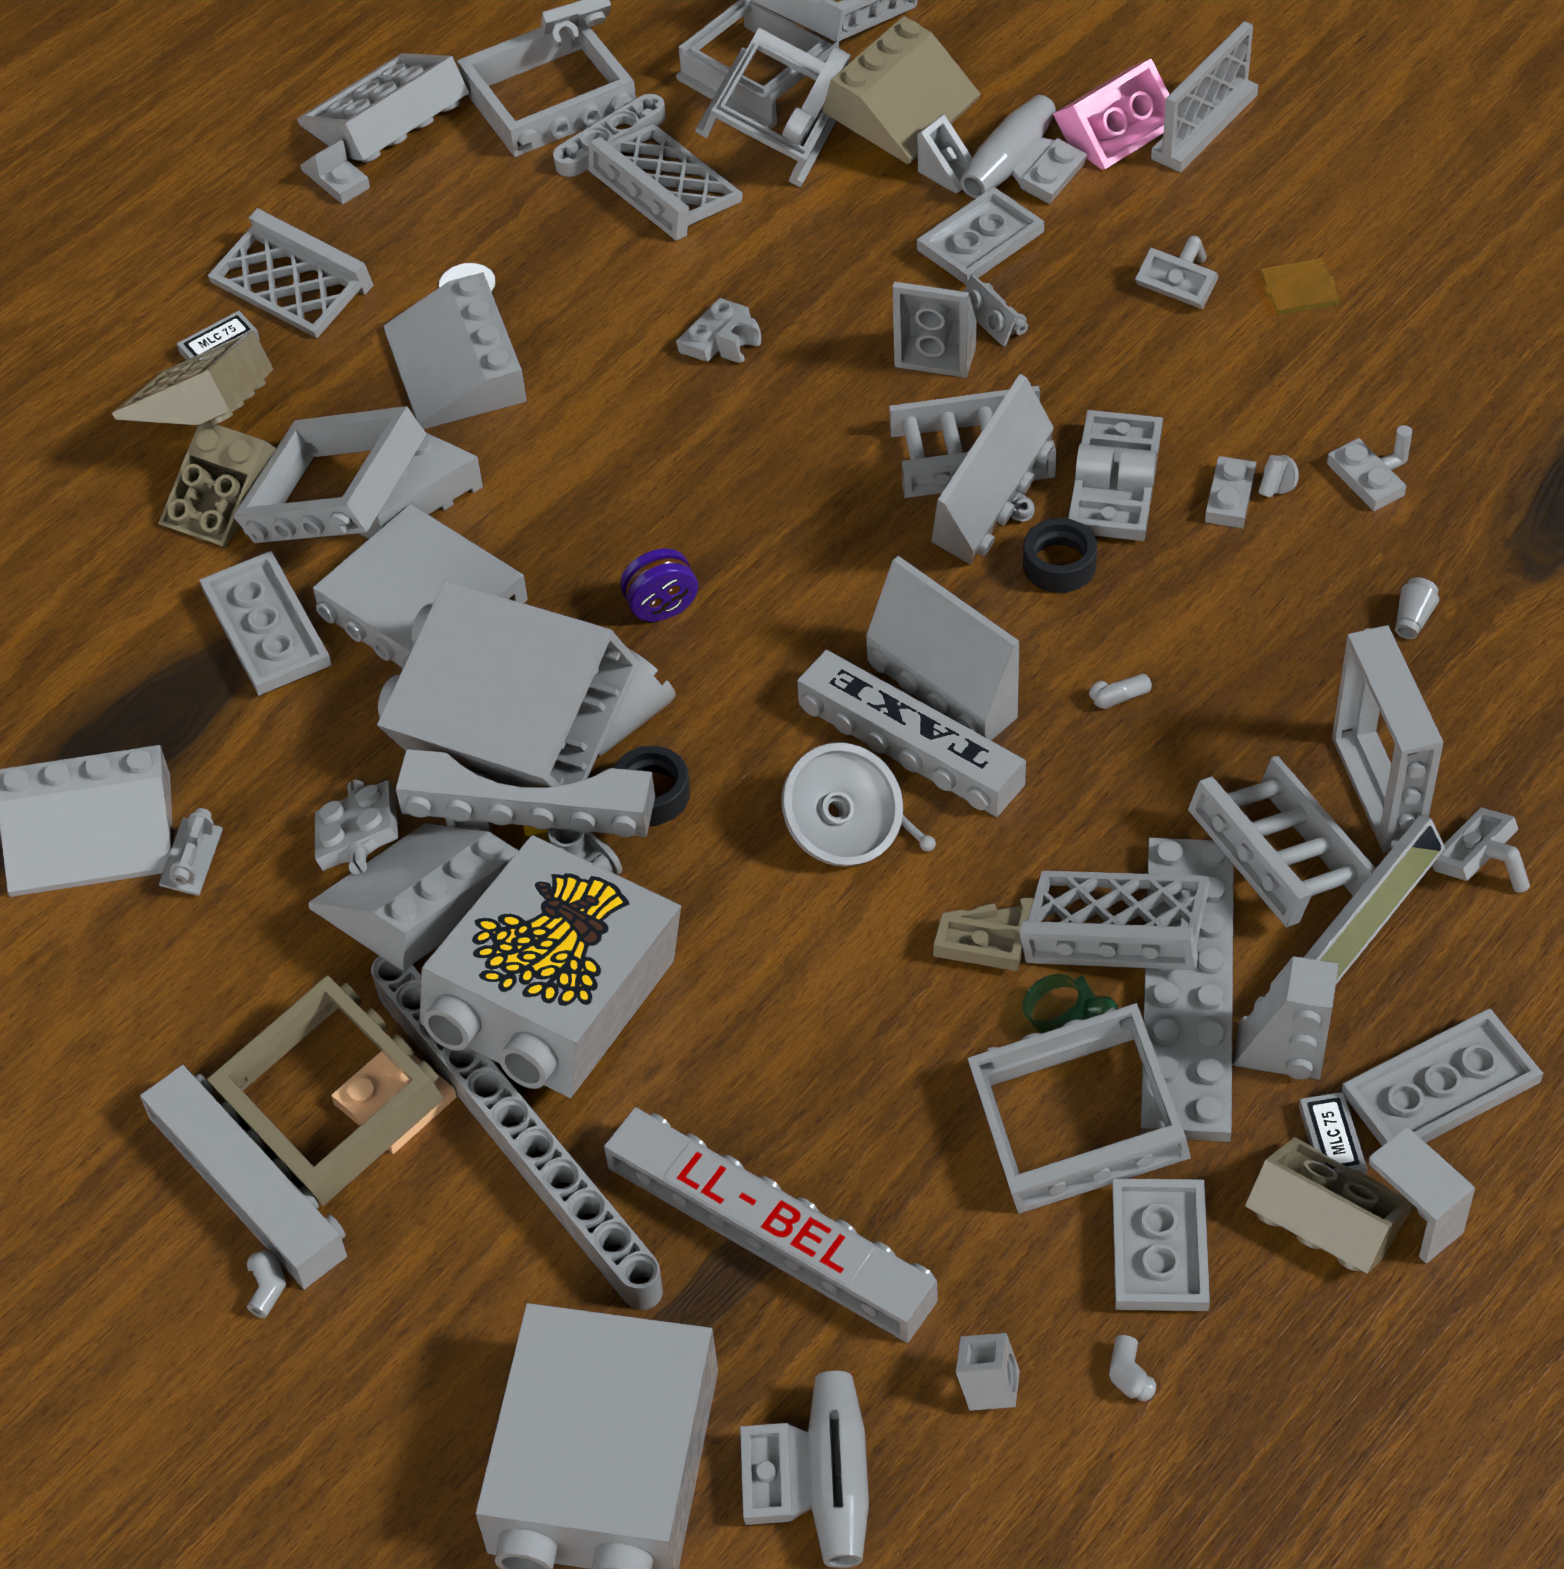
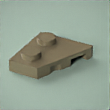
(983, 935)

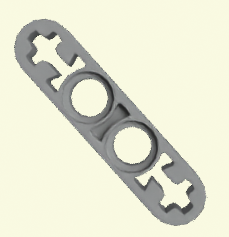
(573, 155)

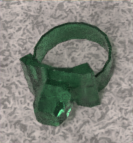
(1086, 1007)

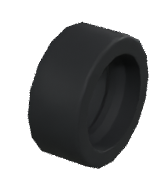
(1058, 577)
(666, 762)

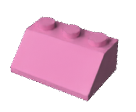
(1116, 115)

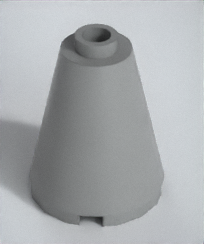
(640, 703)

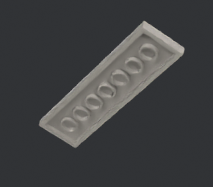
(1192, 1009)

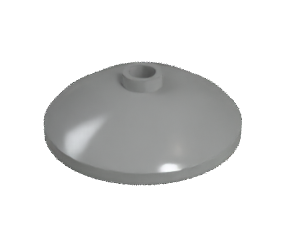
(862, 792)

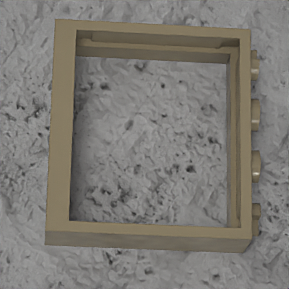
(373, 1135)

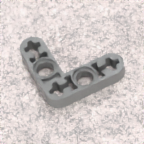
(804, 119)

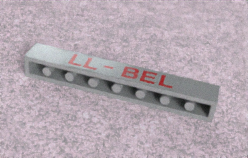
(773, 1224)

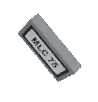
(215, 335)
(1332, 1130)

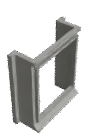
(792, 57)
(749, 97)

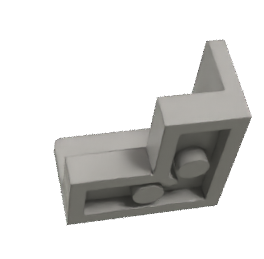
(1430, 1185)

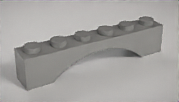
(606, 803)

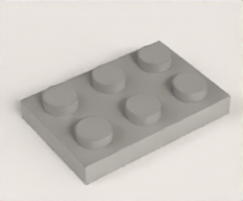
(980, 235)
(1160, 1245)

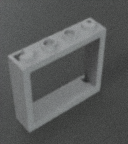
(841, 18)
(560, 120)
(390, 436)
(1376, 682)
(1100, 1165)

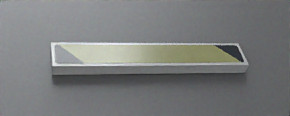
(1379, 896)

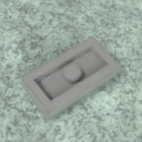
(1230, 492)

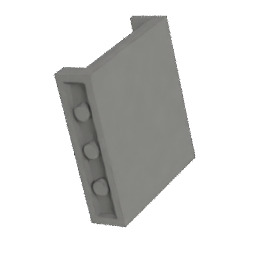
(398, 573)

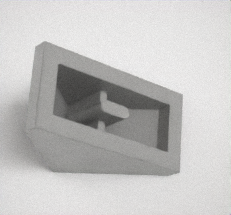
(942, 154)

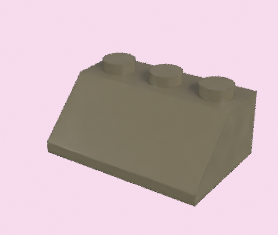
(1326, 1210)

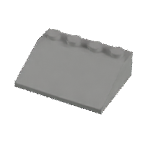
(387, 104)
(455, 354)
(993, 474)
(944, 651)
(85, 820)
(415, 891)

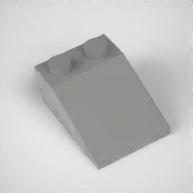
(933, 329)

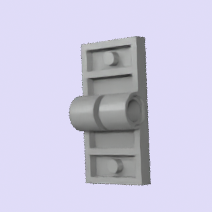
(1116, 473)

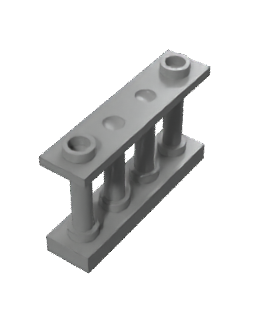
(932, 474)
(1258, 861)

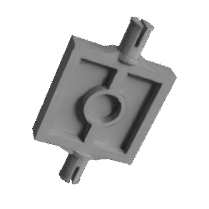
(355, 825)

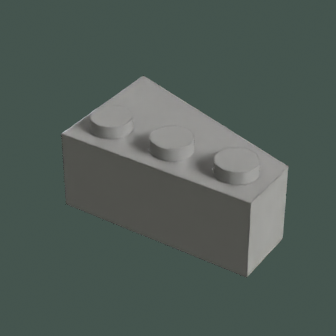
(430, 481)
(1291, 1022)

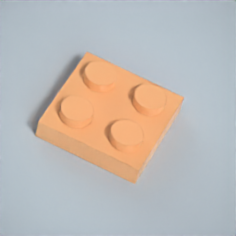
(376, 1086)

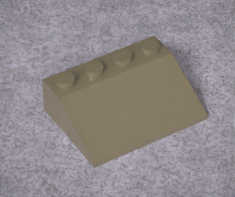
(899, 89)
(201, 386)

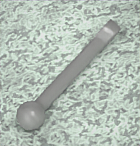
(926, 843)

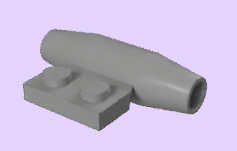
(1019, 150)
(815, 1470)

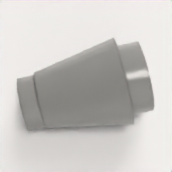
(1415, 606)

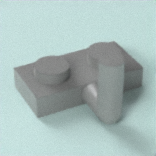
(1179, 276)
(1368, 474)
(1479, 841)

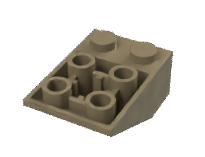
(214, 482)

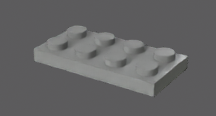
(265, 623)
(1443, 1080)

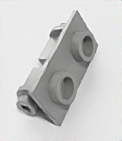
(993, 312)
(191, 853)

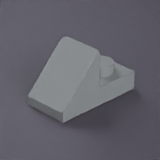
(336, 173)

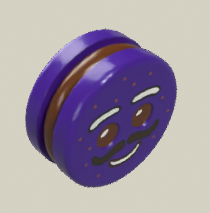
(658, 585)

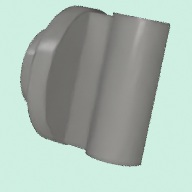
(1279, 476)

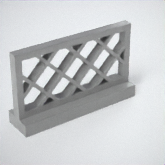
(1207, 101)
(646, 190)
(310, 254)
(1112, 941)

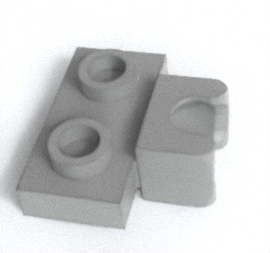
(721, 329)

